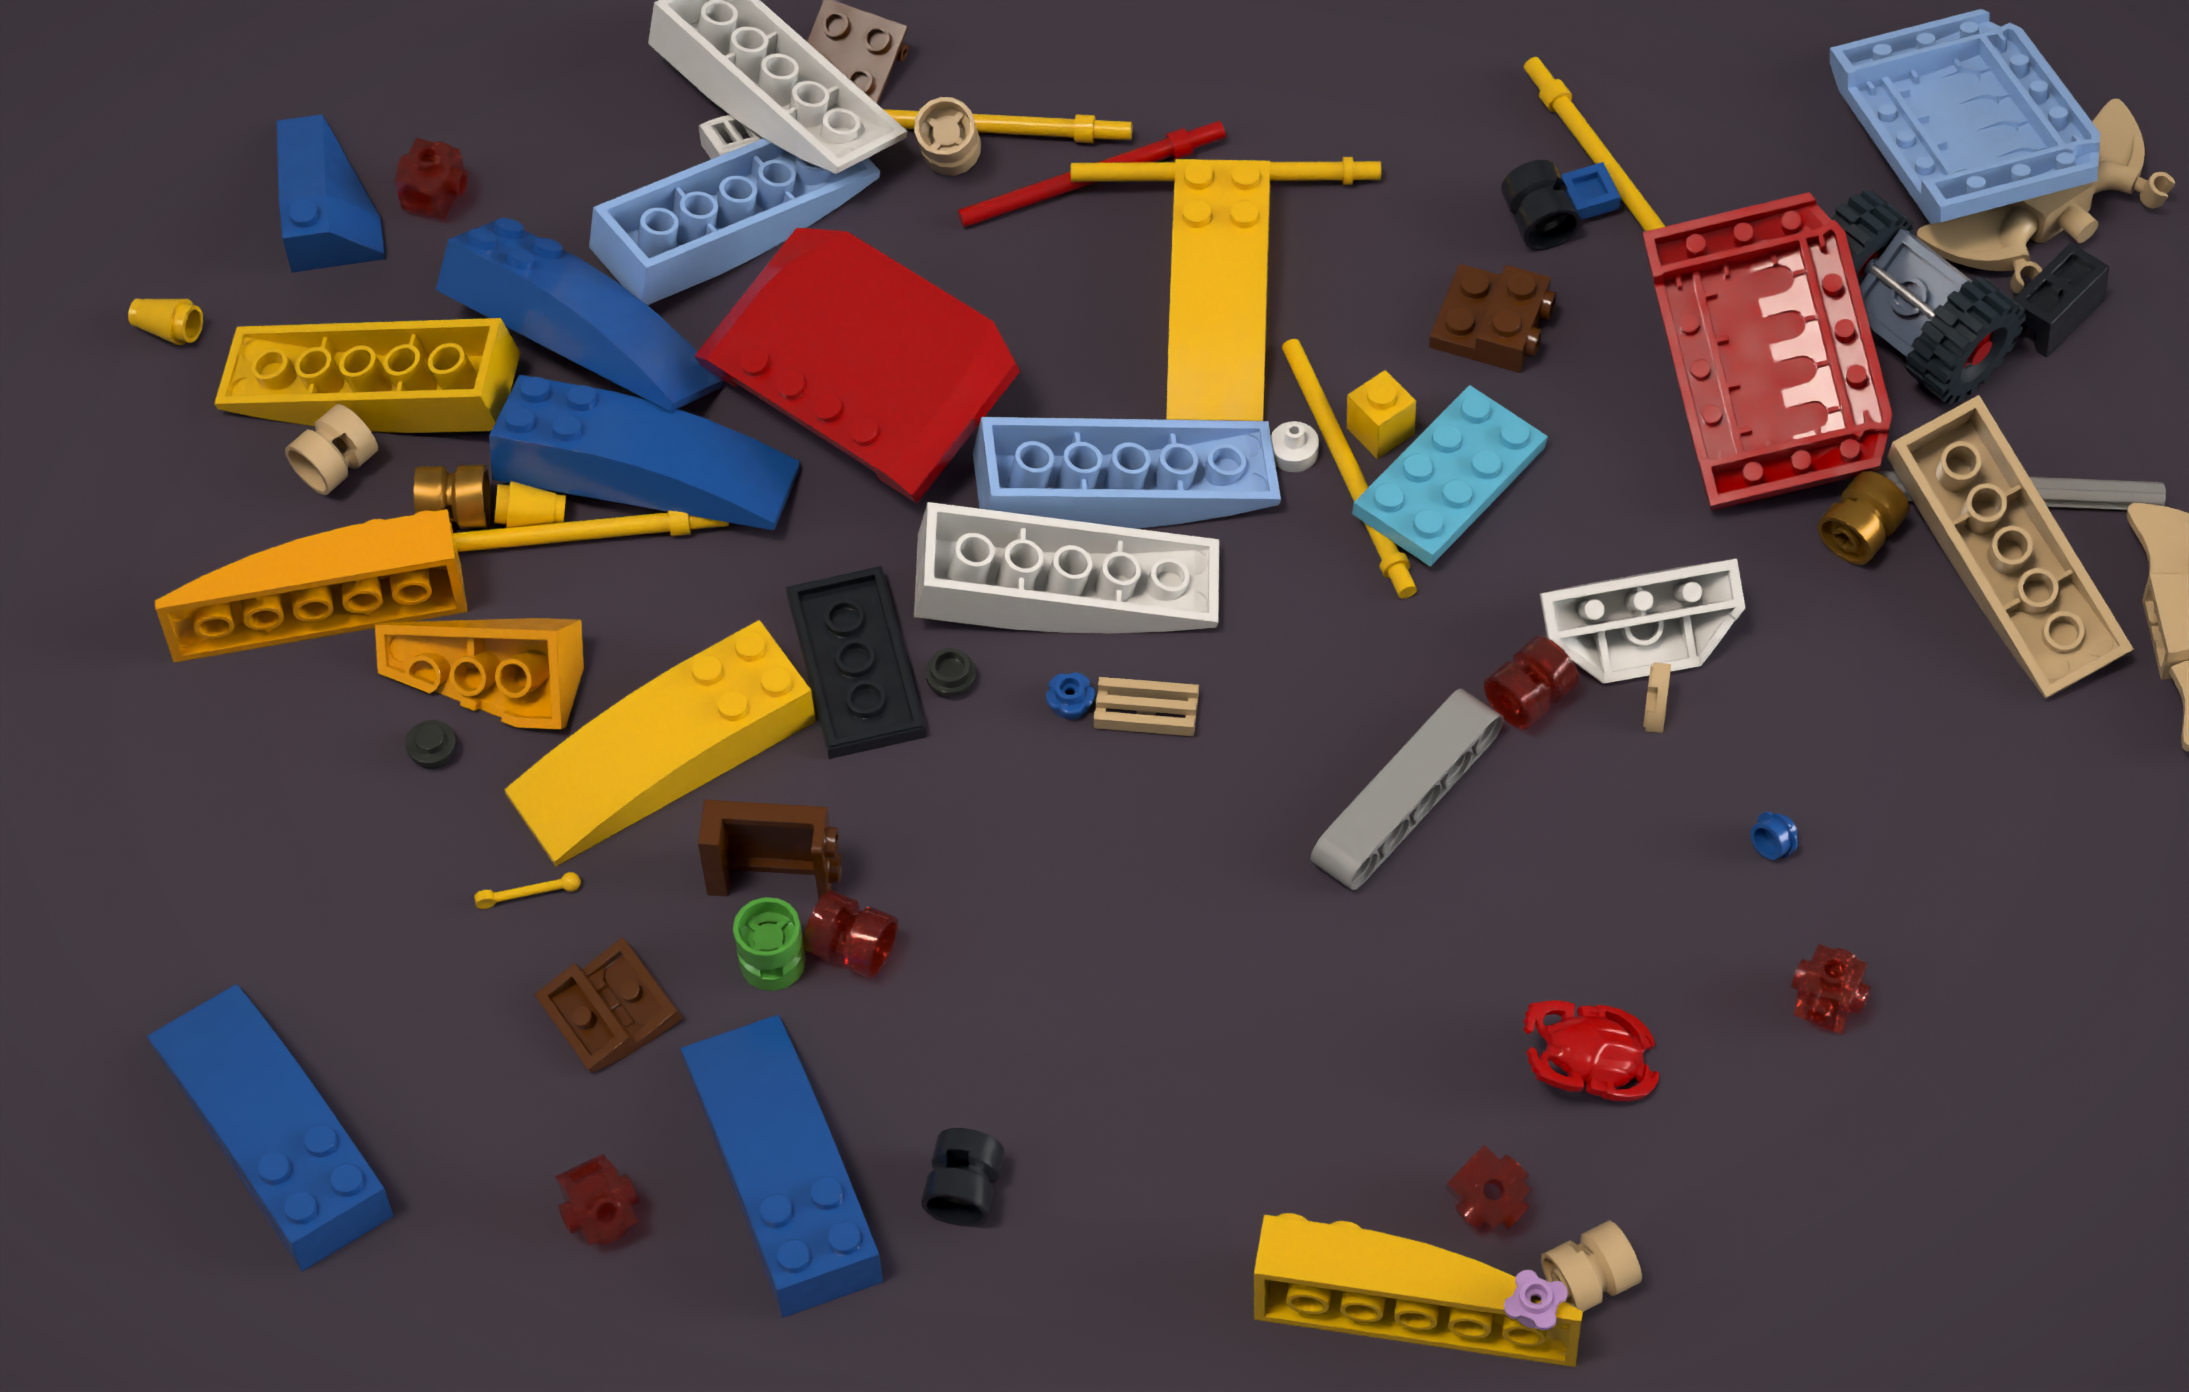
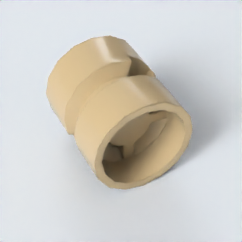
(947, 136)
(326, 454)
(1597, 1265)

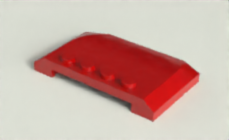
(1770, 349)
(863, 356)

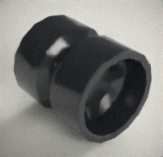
(1541, 204)
(962, 1177)

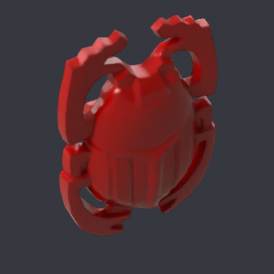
(1592, 1050)

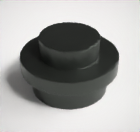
(950, 672)
(431, 744)

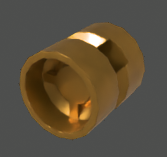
(463, 493)
(1864, 518)

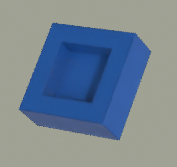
(1592, 190)

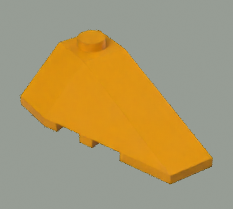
(502, 666)

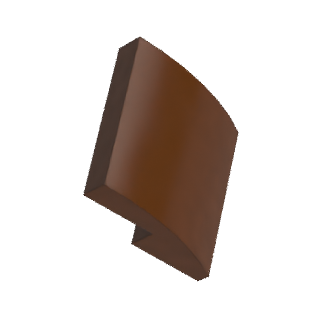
(608, 1006)

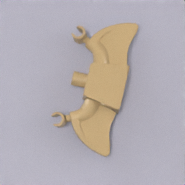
(1999, 235)
(2166, 595)

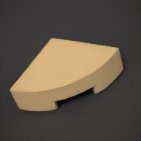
(1657, 697)

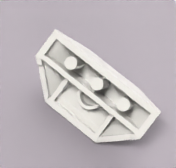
(1635, 620)

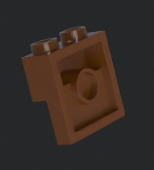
(1494, 316)

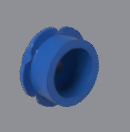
(1070, 705)
(1774, 835)

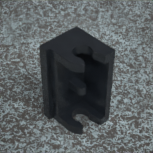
(2062, 296)

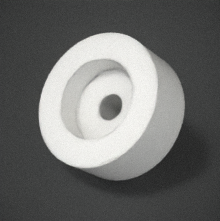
(1295, 446)

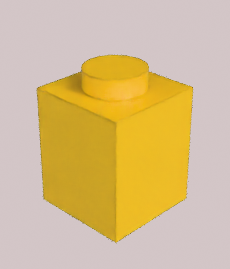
(1381, 414)

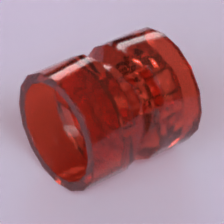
(1528, 685)
(845, 932)

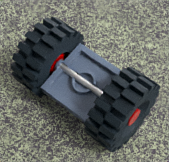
(1924, 305)

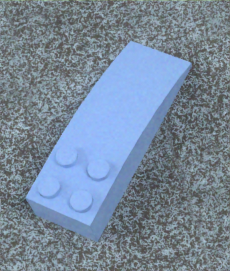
(715, 217)
(1125, 469)

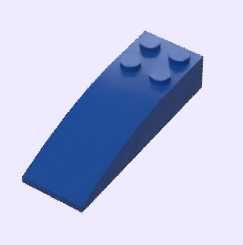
(572, 311)
(636, 454)
(272, 1126)
(783, 1166)

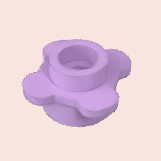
(1535, 1315)

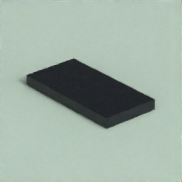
(855, 662)

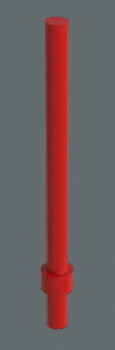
(1175, 145)

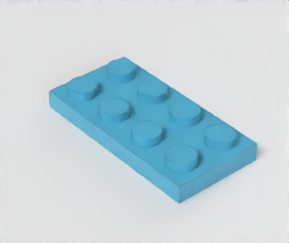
(1449, 475)

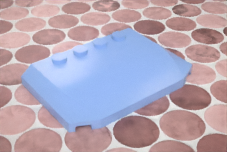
(1967, 114)

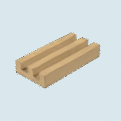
(1146, 699)

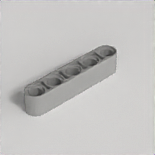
(1406, 789)

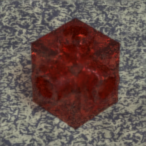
(430, 178)
(1830, 988)
(1487, 1169)
(597, 1201)

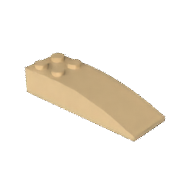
(2007, 547)

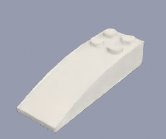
(771, 80)
(1061, 574)

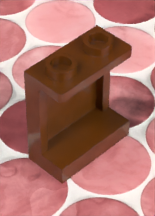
(767, 840)

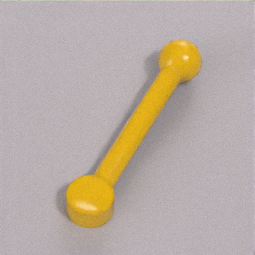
(486, 898)

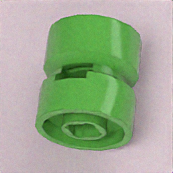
(769, 943)

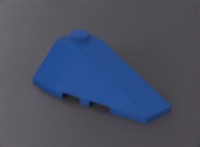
(322, 201)

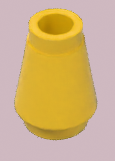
(169, 319)
(527, 506)

